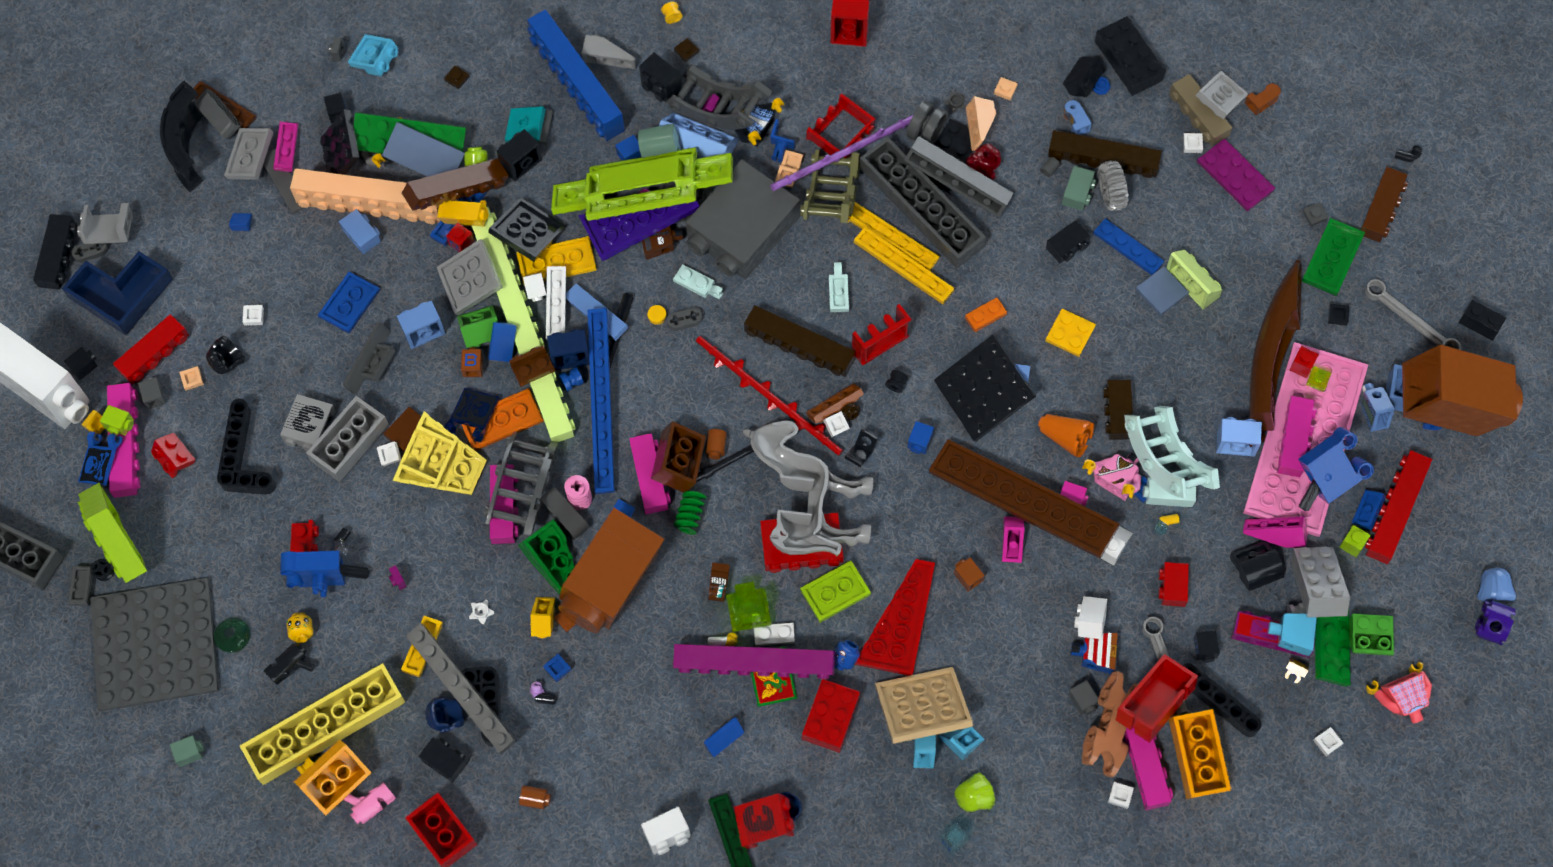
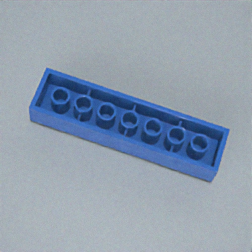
(575, 75)

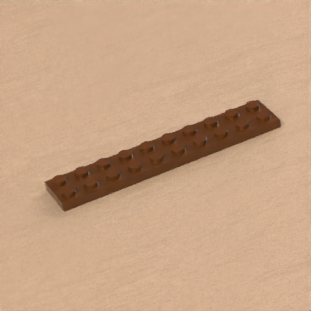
(1024, 498)

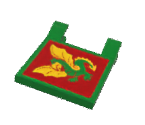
(773, 688)

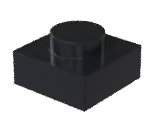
(1338, 314)

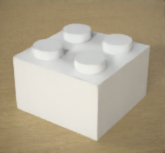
(666, 831)

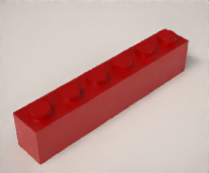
(1399, 506)

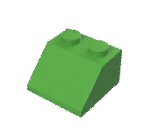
(477, 326)

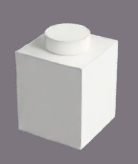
(534, 286)

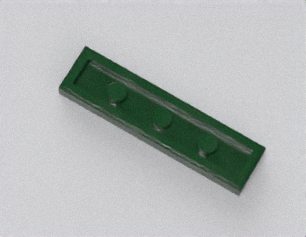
(729, 832)

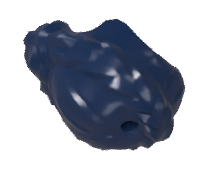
(444, 714)

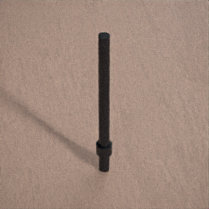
(707, 472)

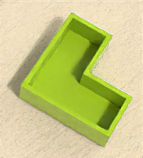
(109, 533)

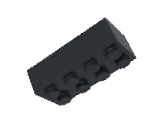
(1129, 56)

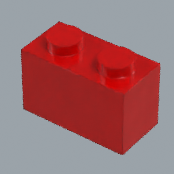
(1174, 584)

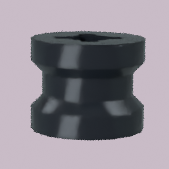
(896, 381)
(98, 570)

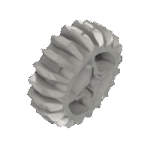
(1113, 185)

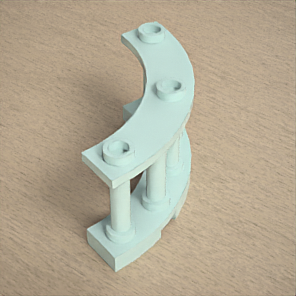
(1179, 453)

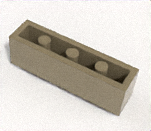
(1202, 117)

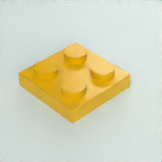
(1070, 332)

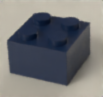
(568, 349)

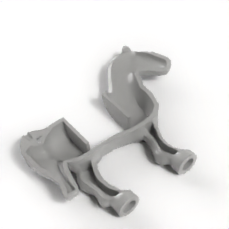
(798, 531)

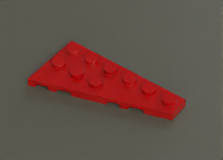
(898, 632)

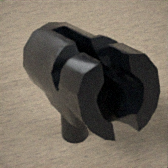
(288, 661)

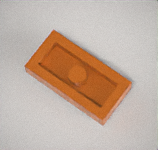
(985, 314)

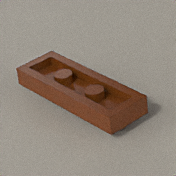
(834, 403)

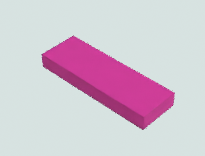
(285, 146)

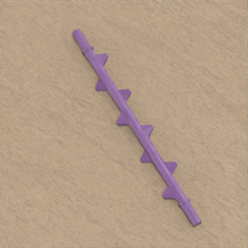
(842, 153)

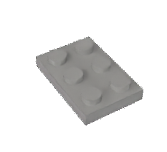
(1221, 95)
(248, 153)

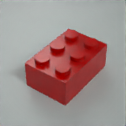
(849, 22)
(830, 715)
(441, 831)

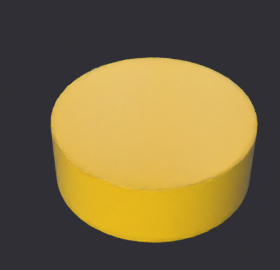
(656, 314)

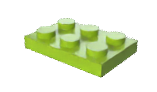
(835, 591)

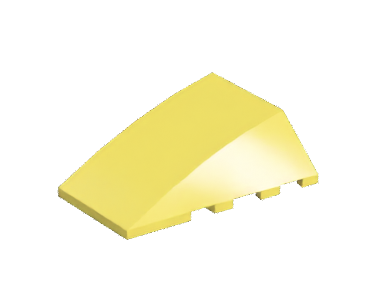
(439, 460)

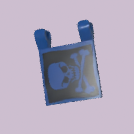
(98, 459)

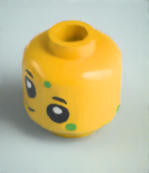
(299, 627)

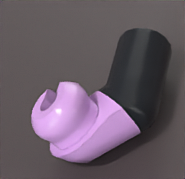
(540, 696)

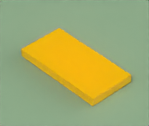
(573, 254)

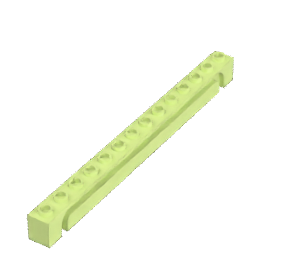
(516, 313)

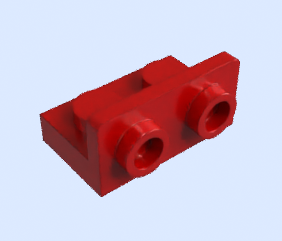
(304, 536)

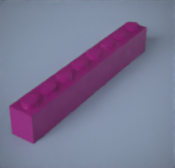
(754, 660)

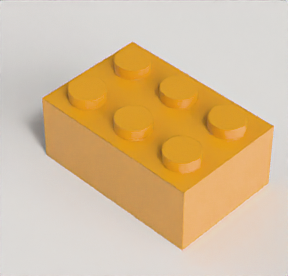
(332, 777)

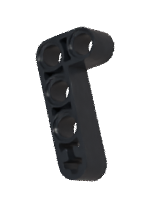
(486, 688)

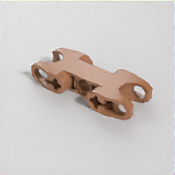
(1108, 736)

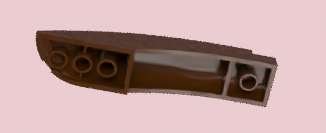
(1272, 344)

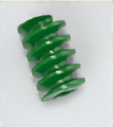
(688, 512)

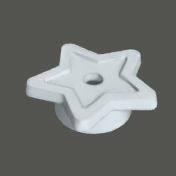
(481, 616)

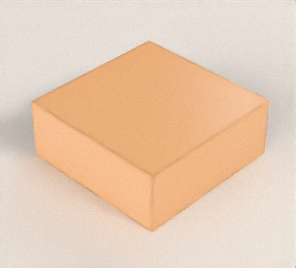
(191, 378)

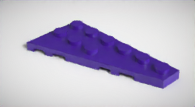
(620, 232)

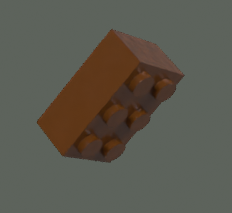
(678, 457)

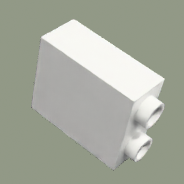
(40, 380)

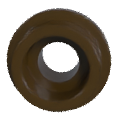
(851, 411)

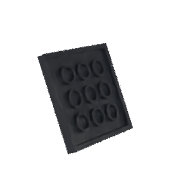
(984, 388)

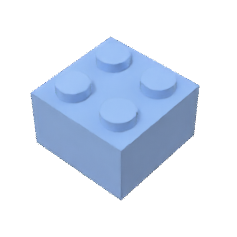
(1236, 435)

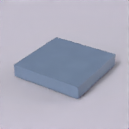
(1162, 291)

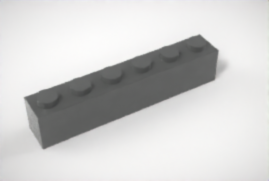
(958, 176)

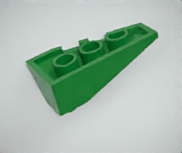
(549, 554)

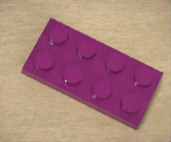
(1236, 175)

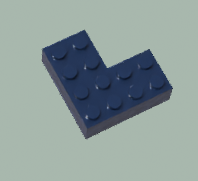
(121, 299)

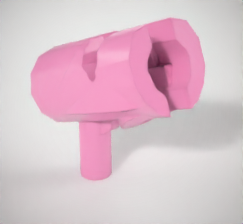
(369, 806)

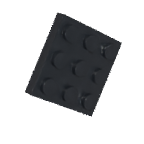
(340, 145)
(527, 229)

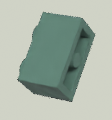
(1078, 188)

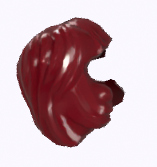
(985, 160)

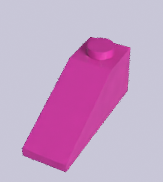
(1284, 531)

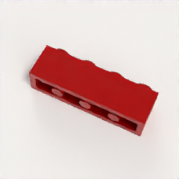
(151, 349)

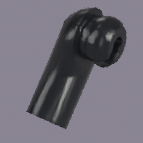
(1409, 156)

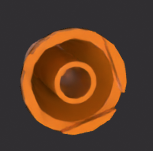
(1067, 432)

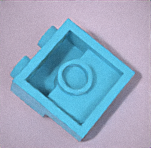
(374, 54)

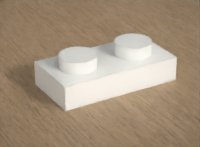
(774, 634)

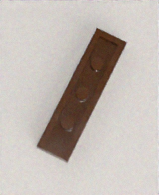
(244, 116)

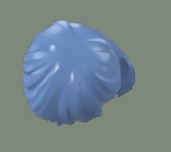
(1496, 585)

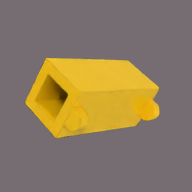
(463, 212)

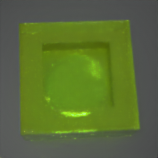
(1318, 379)

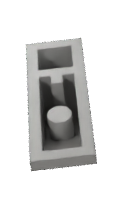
(601, 51)

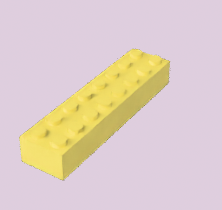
(322, 724)

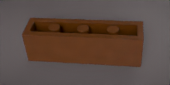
(1383, 204)

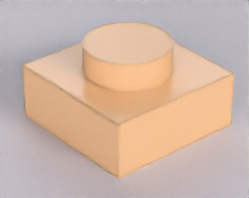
(1005, 88)

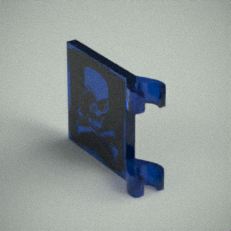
(473, 410)

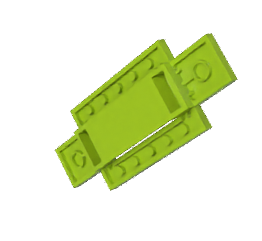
(675, 166)

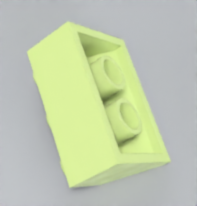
(1194, 278)

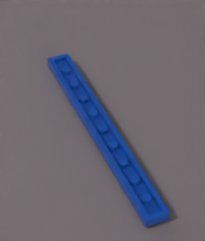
(601, 401)

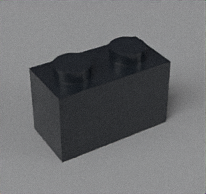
(1083, 76)
(1067, 242)
(1482, 320)
(443, 759)

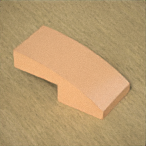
(790, 164)

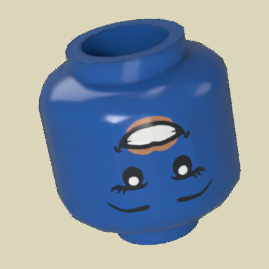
(846, 655)

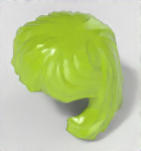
(975, 793)

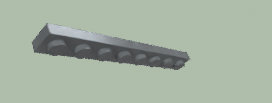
(461, 688)

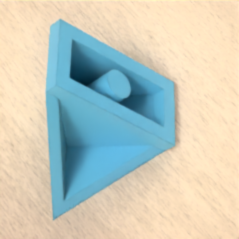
(962, 741)

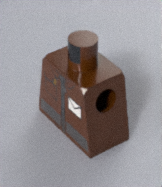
(661, 242)

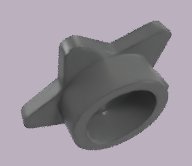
(955, 97)

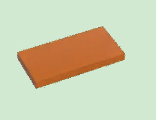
(510, 415)

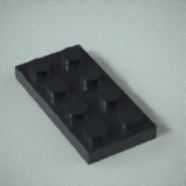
(955, 142)

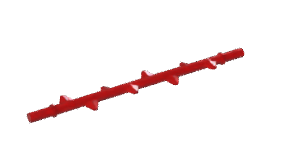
(763, 388)

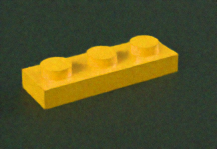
(414, 662)

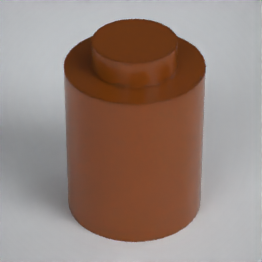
(715, 443)
(534, 797)

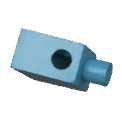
(1295, 632)
(924, 752)

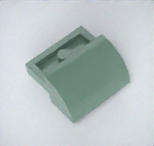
(658, 140)

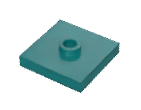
(525, 118)

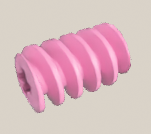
(578, 492)

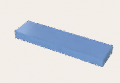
(584, 301)

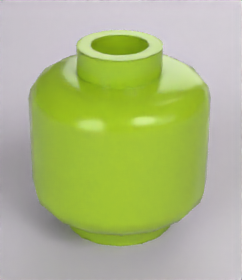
(475, 155)

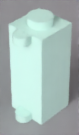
(1157, 496)

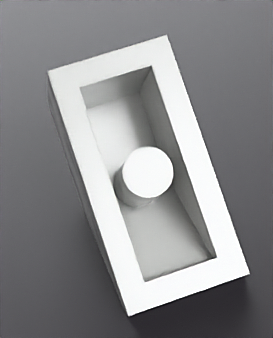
(1117, 545)

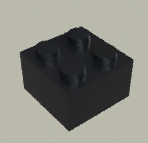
(660, 77)
(519, 154)

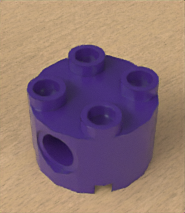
(1496, 631)

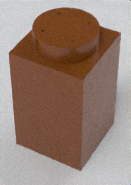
(1460, 391)
(608, 572)

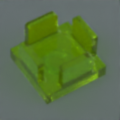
(748, 607)

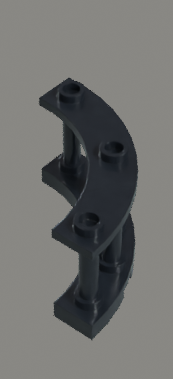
(176, 131)

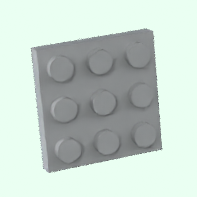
(469, 277)

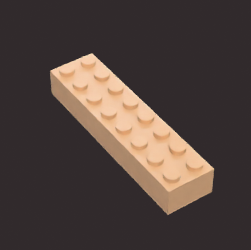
(353, 192)

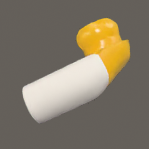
(730, 640)

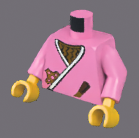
(1116, 474)

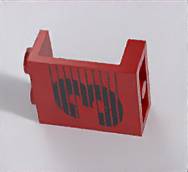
(764, 820)

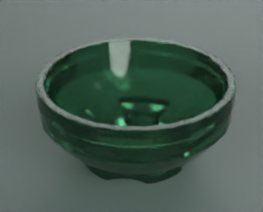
(236, 642)

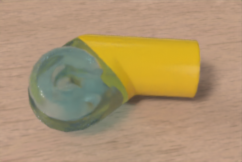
(1164, 522)

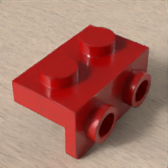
(171, 454)

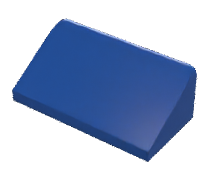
(502, 341)
(723, 737)

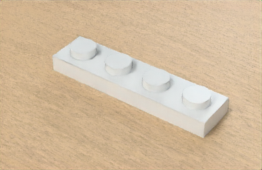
(555, 299)

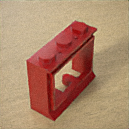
(821, 124)
(883, 341)

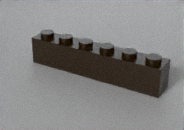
(1097, 151)
(799, 341)

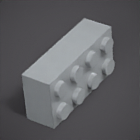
(347, 439)
(1320, 582)

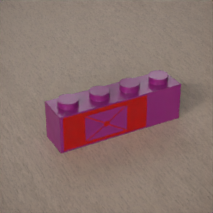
(1254, 630)

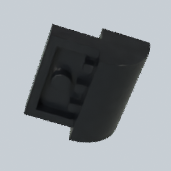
(1258, 565)

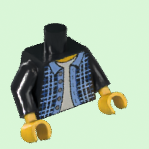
(763, 118)

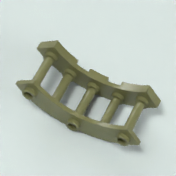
(840, 211)

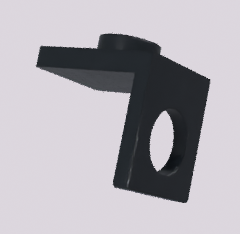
(860, 451)

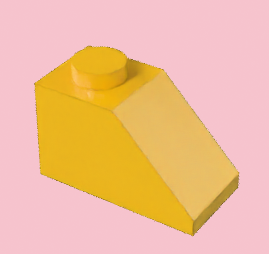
(542, 617)

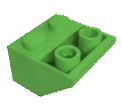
(1371, 634)

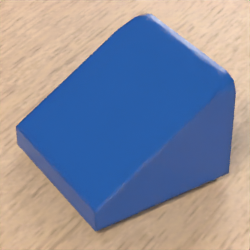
(240, 222)

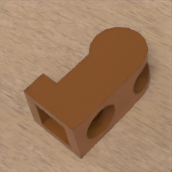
(1264, 99)

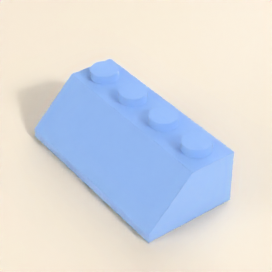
(705, 139)

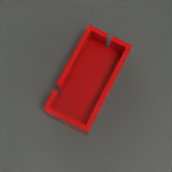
(1156, 698)

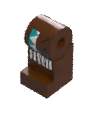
(718, 581)

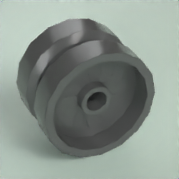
(927, 122)

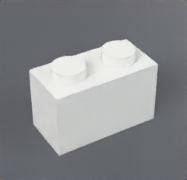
(1091, 617)

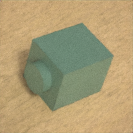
(187, 750)

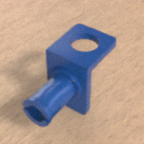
(780, 142)

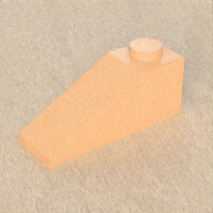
(980, 117)

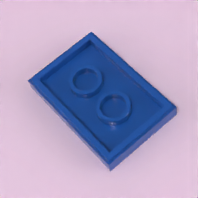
(349, 302)

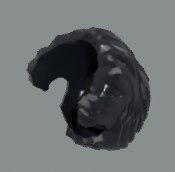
(224, 356)

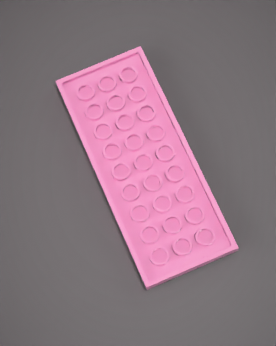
(1280, 494)

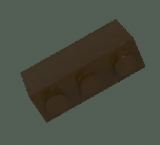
(1118, 404)

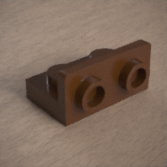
(531, 365)

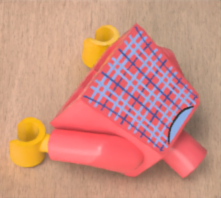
(1405, 694)

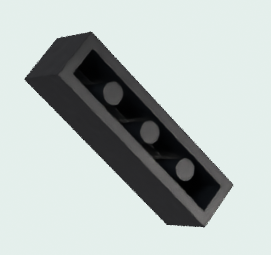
(55, 251)

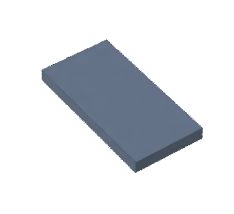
(421, 152)

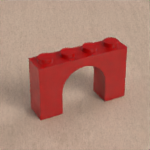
(777, 560)

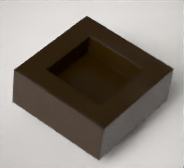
(686, 49)
(456, 77)

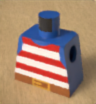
(1097, 653)

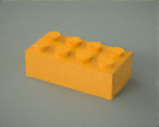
(1199, 754)

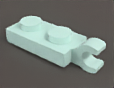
(697, 282)
(838, 290)

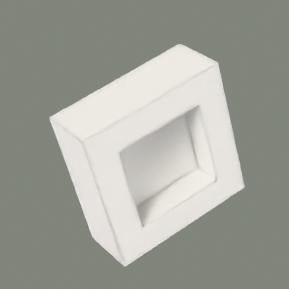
(1192, 142)
(253, 315)
(836, 424)
(389, 453)
(1328, 741)
(1120, 795)

